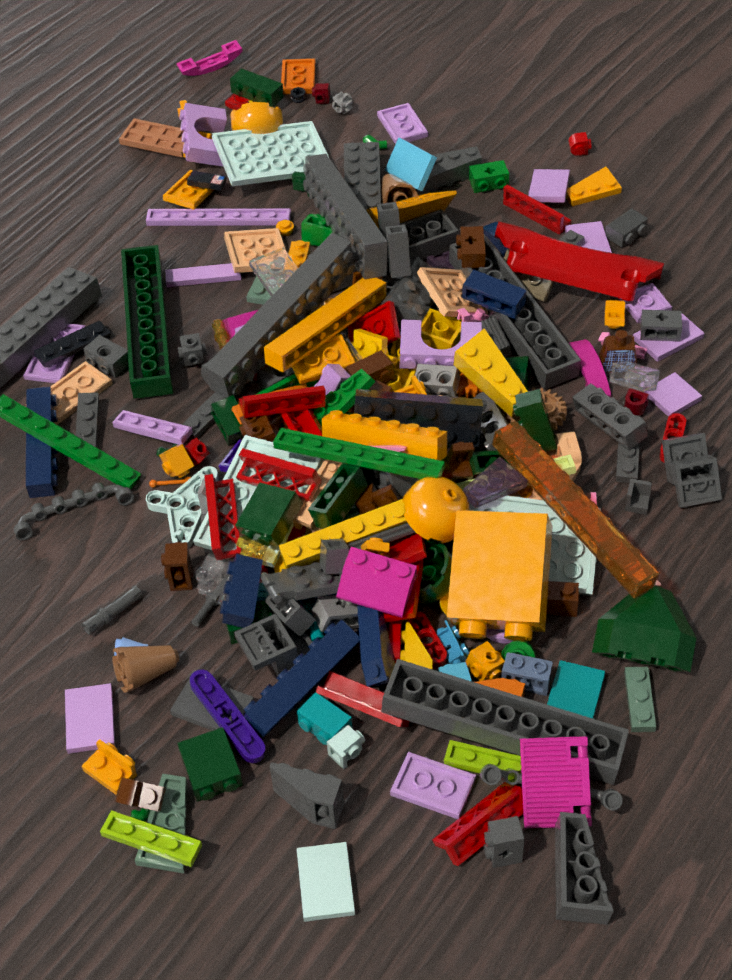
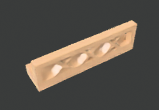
(325, 472)

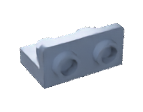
(528, 670)

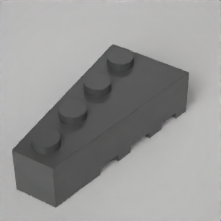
(579, 883)

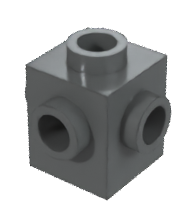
(192, 349)

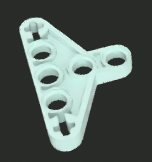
(179, 515)

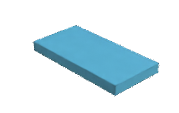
(410, 164)

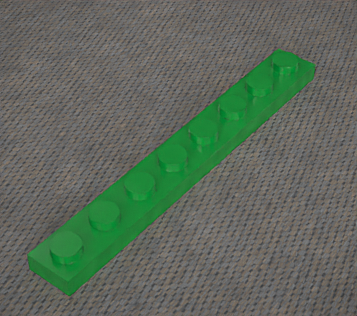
(67, 443)
(358, 454)

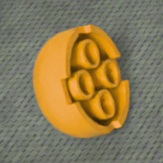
(257, 118)
(433, 507)

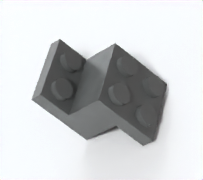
(691, 470)
(272, 644)

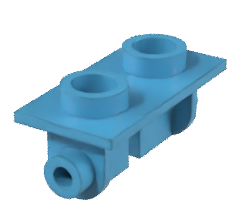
(450, 637)

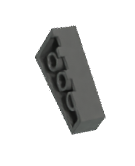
(451, 168)

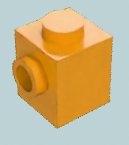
(176, 461)

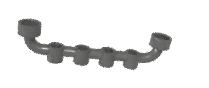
(23, 529)
(492, 775)

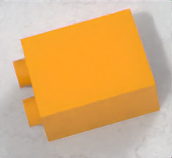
(500, 573)

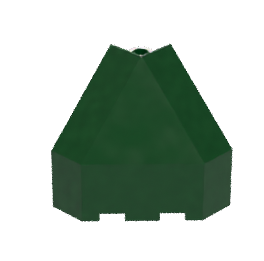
(647, 631)

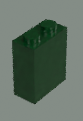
(269, 514)
(210, 764)

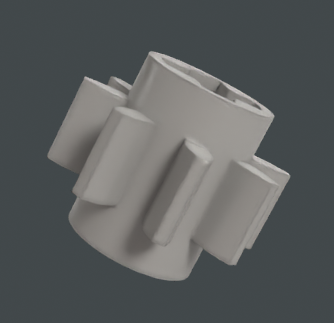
(342, 102)

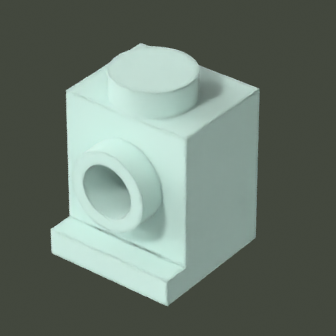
(345, 746)

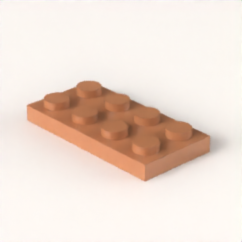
(153, 137)

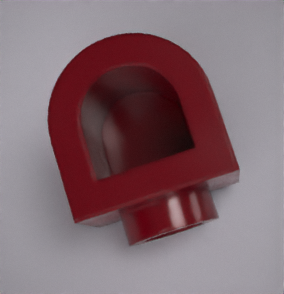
(321, 93)
(636, 401)

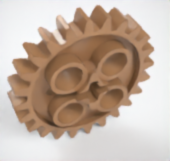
(555, 407)

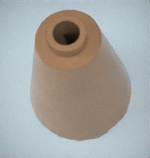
(395, 189)
(142, 664)

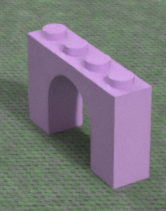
(201, 118)
(415, 351)

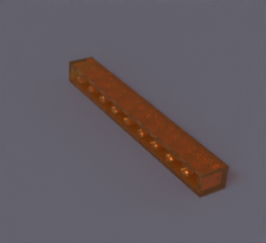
(576, 509)

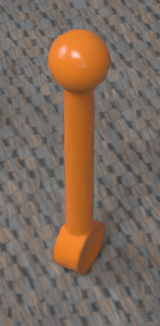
(153, 483)

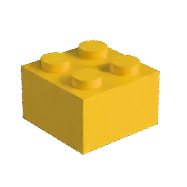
(441, 330)

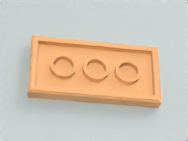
(80, 380)

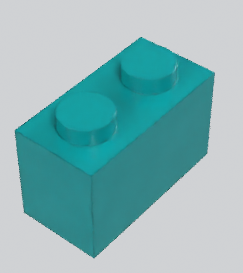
(322, 718)

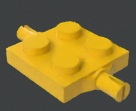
(369, 343)

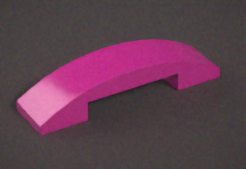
(212, 63)
(591, 365)

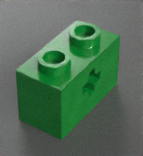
(488, 176)

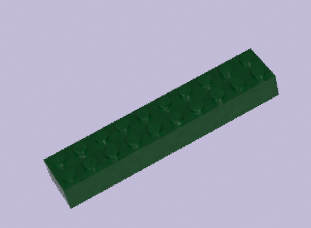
(146, 322)

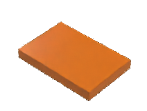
(298, 74)

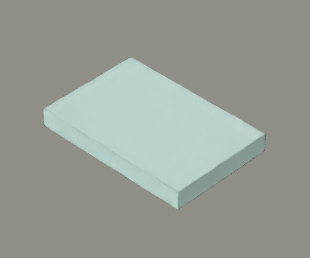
(325, 881)

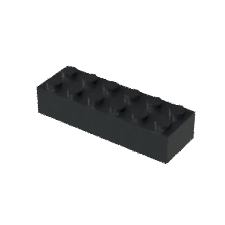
(455, 415)

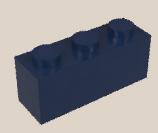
(494, 294)
(241, 591)

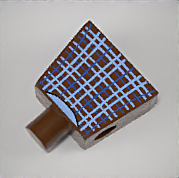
(617, 349)

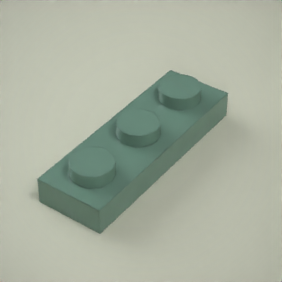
(639, 699)

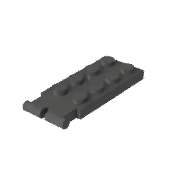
(300, 582)

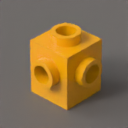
(485, 662)

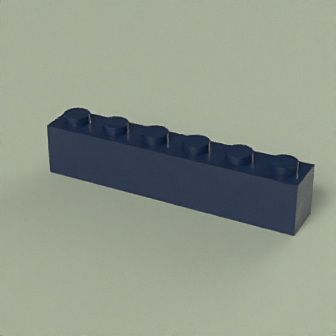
(39, 456)
(301, 678)

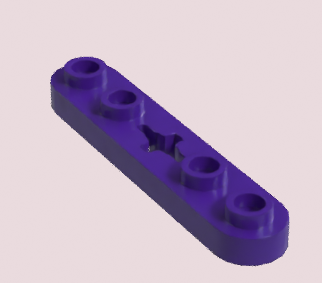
(240, 732)

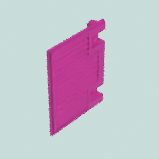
(553, 779)

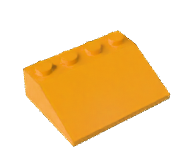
(418, 205)

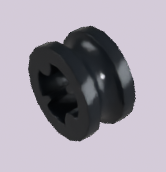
(298, 95)

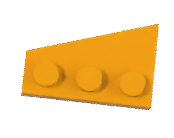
(594, 187)

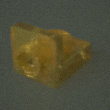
(251, 548)

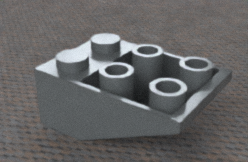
(310, 793)

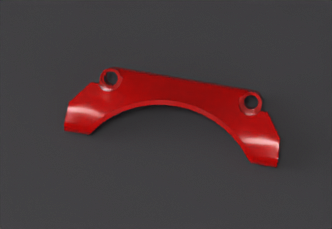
(575, 265)

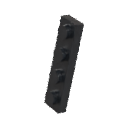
(70, 344)

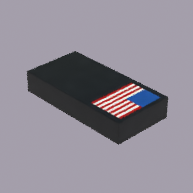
(206, 180)

